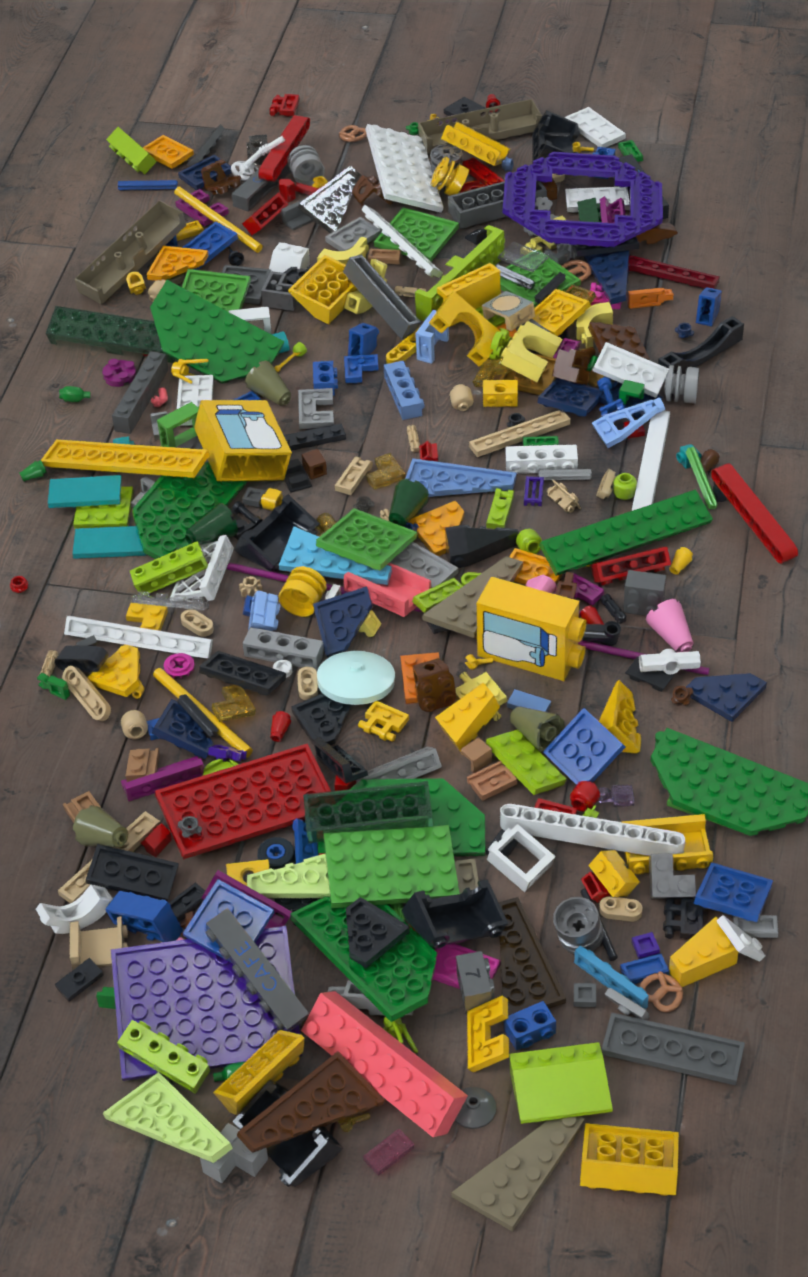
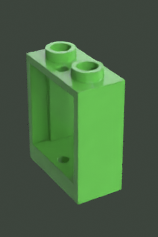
(174, 419)

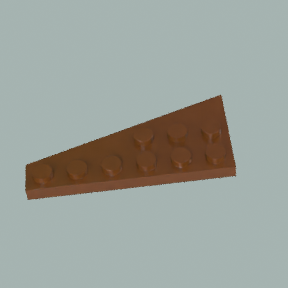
(320, 1099)

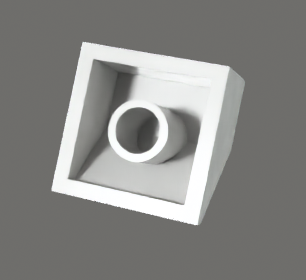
(289, 256)

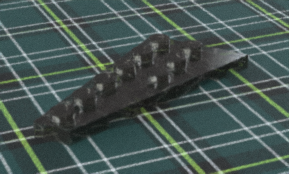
(331, 200)

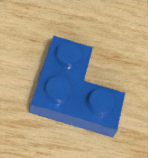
(356, 364)

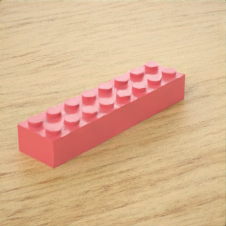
(385, 1063)

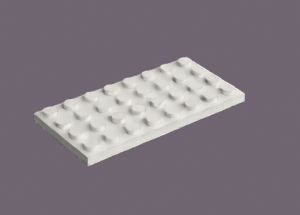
(403, 168)

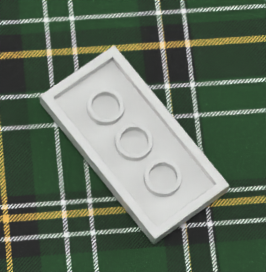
(624, 365)

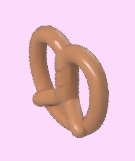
(350, 137)
(587, 272)
(662, 991)

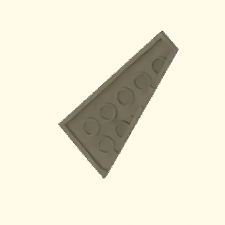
(460, 609)
(515, 1178)

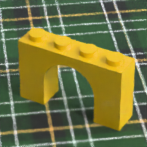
(457, 308)

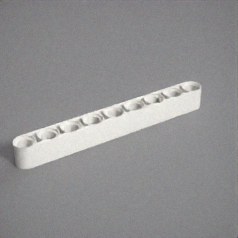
(651, 460)
(591, 831)

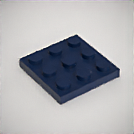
(570, 397)

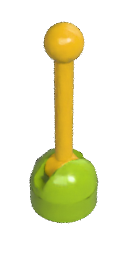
(298, 350)

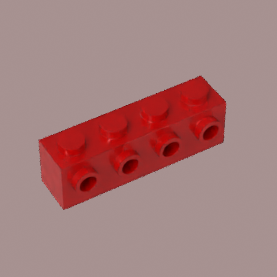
(641, 561)

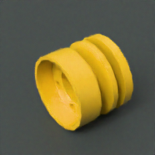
(451, 178)
(301, 591)

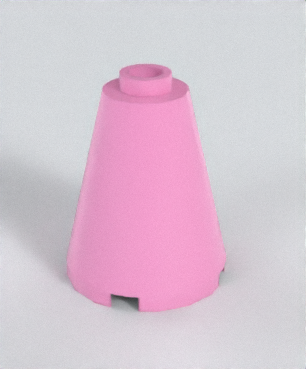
(671, 625)

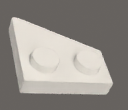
(742, 942)

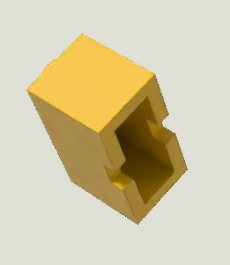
(613, 873)

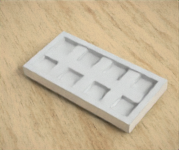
(596, 128)
(611, 193)
(199, 390)

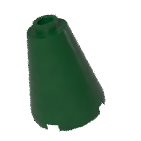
(407, 501)
(212, 526)

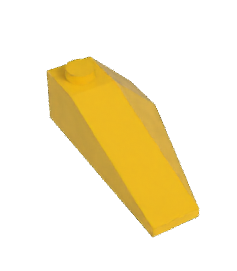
(619, 718)

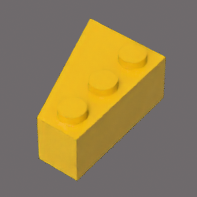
(468, 716)
(703, 955)

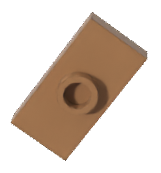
(386, 256)

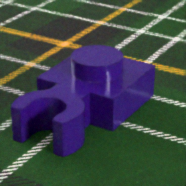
(224, 752)

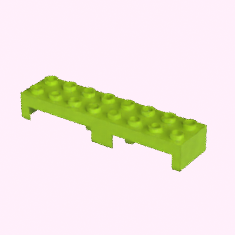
(483, 254)

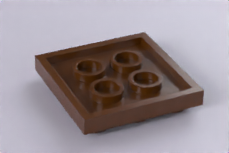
(619, 336)

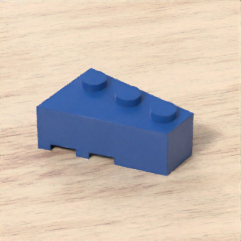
(145, 915)

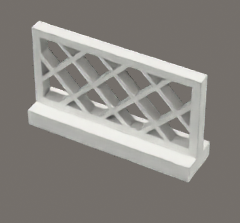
(213, 574)

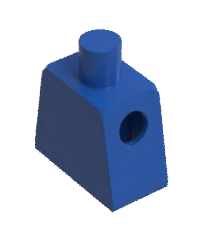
(708, 301)
(362, 339)

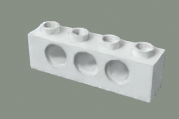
(535, 458)

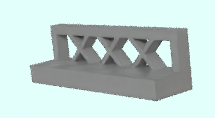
(408, 766)

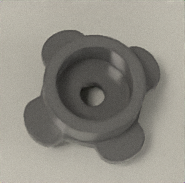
(192, 822)

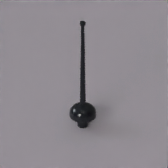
(235, 258)

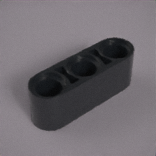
(83, 657)

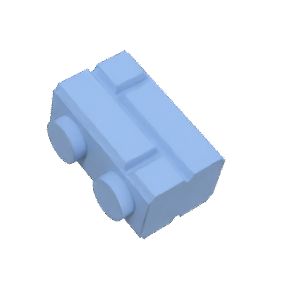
(264, 611)

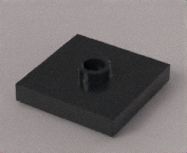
(462, 106)

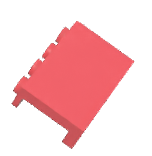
(396, 595)

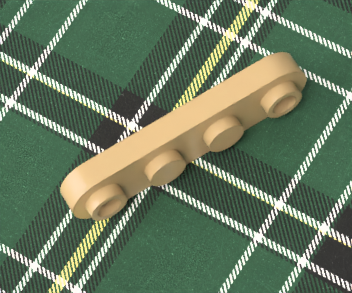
(86, 693)

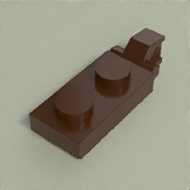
(567, 587)

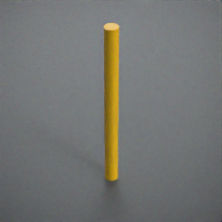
(215, 217)
(224, 732)

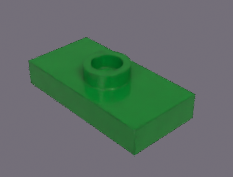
(629, 148)
(540, 441)

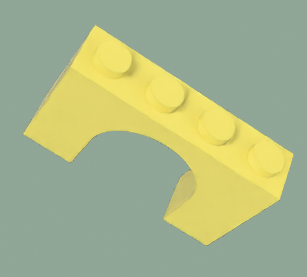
(523, 361)

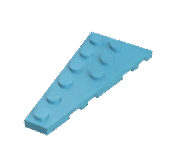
(302, 551)

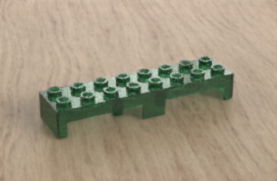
(104, 330)

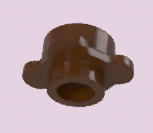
(678, 691)

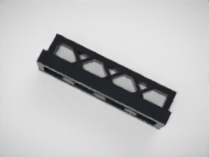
(339, 761)

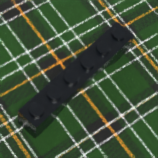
(724, 336)

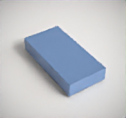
(527, 700)

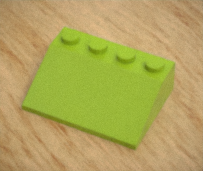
(560, 1083)

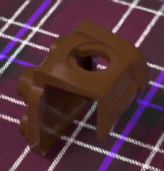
(223, 183)
(372, 186)
(434, 685)

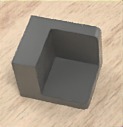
(561, 257)

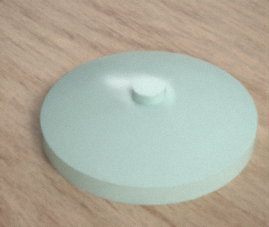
(356, 677)

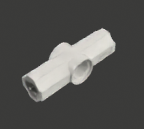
(669, 661)

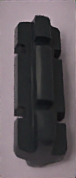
(613, 608)

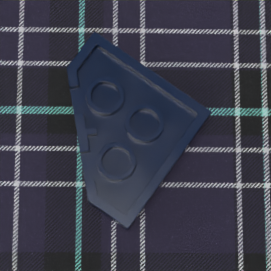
(341, 619)
(727, 693)
(180, 729)

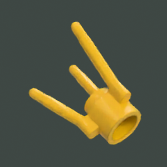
(180, 369)

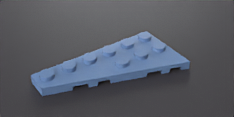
(456, 479)

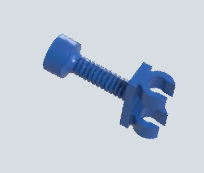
(605, 385)

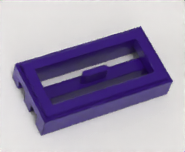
(533, 500)

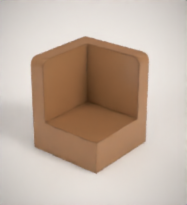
(478, 753)

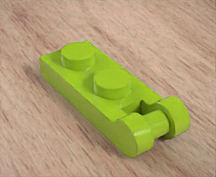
(500, 509)

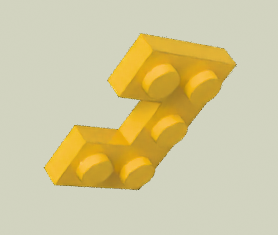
(481, 1048)

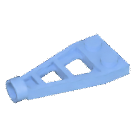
(611, 435)

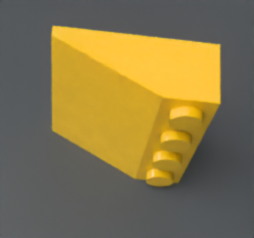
(323, 289)
(264, 1065)
(630, 1159)

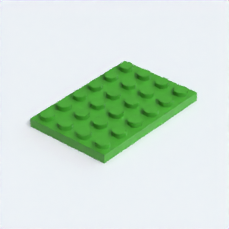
(390, 865)

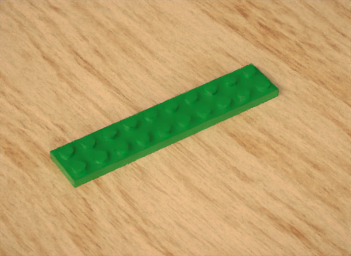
(625, 532)

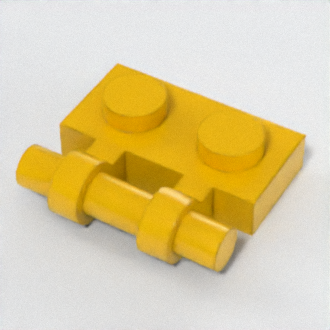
(386, 716)

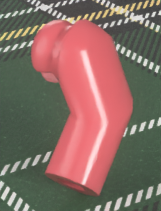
(163, 398)

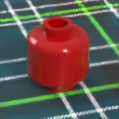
(584, 795)

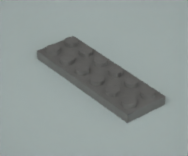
(673, 1048)

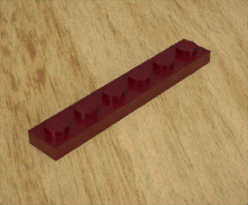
(672, 272)

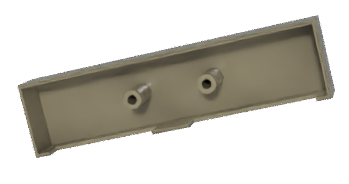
(510, 121)
(128, 256)

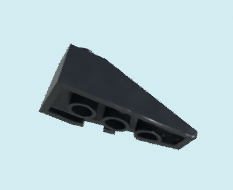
(471, 545)

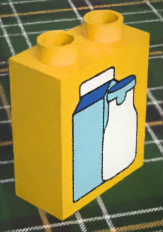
(242, 440)
(529, 629)

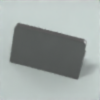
(294, 217)

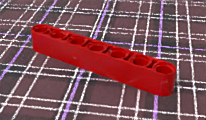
(278, 156)
(754, 513)

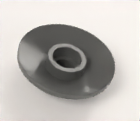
(476, 1115)

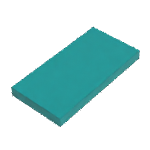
(84, 491)
(107, 542)

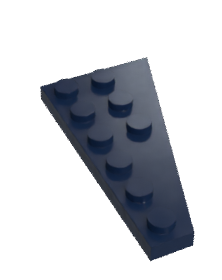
(611, 274)

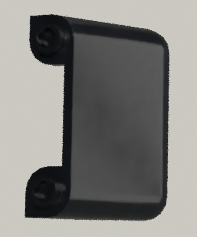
(553, 135)
(269, 538)
(456, 917)
(300, 1155)

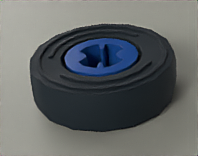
(276, 845)

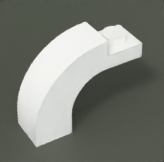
(84, 910)

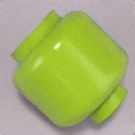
(624, 486)
(529, 541)

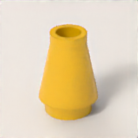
(681, 559)

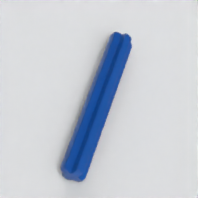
(148, 185)

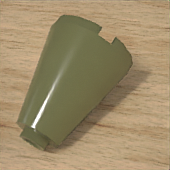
(267, 383)
(537, 725)
(98, 827)

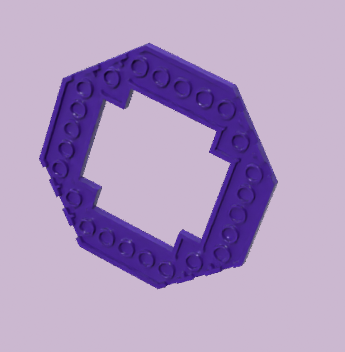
(645, 200)

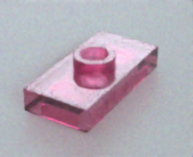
(388, 1152)

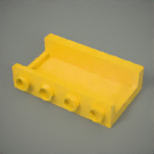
(475, 143)
(474, 287)
(696, 849)

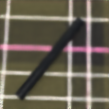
(606, 940)

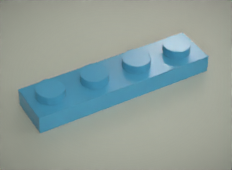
(609, 977)

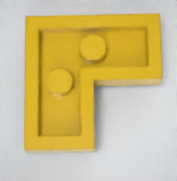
(149, 615)

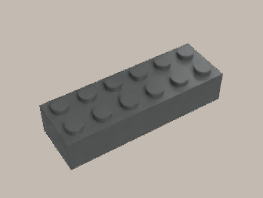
(482, 204)

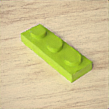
(435, 595)

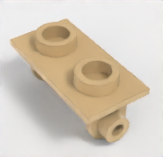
(568, 501)

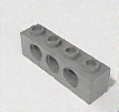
(279, 646)

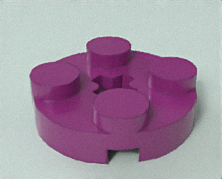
(125, 369)

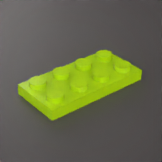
(525, 762)

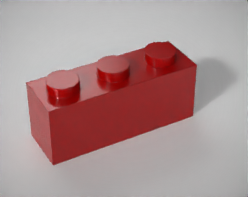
(265, 214)

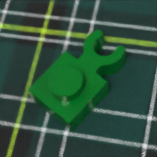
(56, 685)

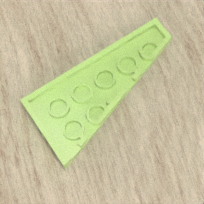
(298, 880)
(168, 1117)

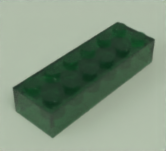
(368, 809)

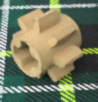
(250, 586)

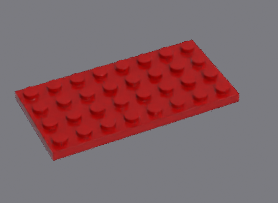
(242, 799)

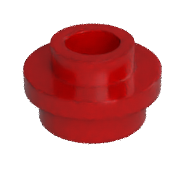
(18, 584)

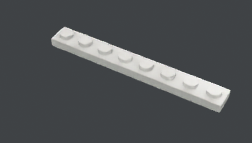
(405, 245)
(138, 636)

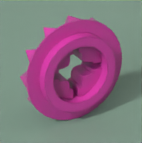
(179, 659)

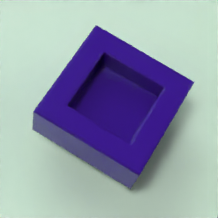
(645, 945)

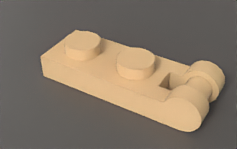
(353, 475)

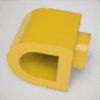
(135, 283)
(271, 499)

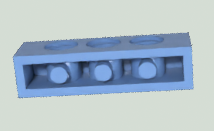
(403, 390)

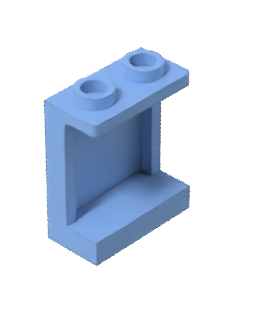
(426, 339)

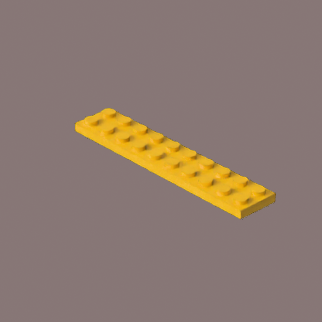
(125, 458)

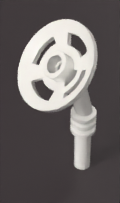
(247, 167)

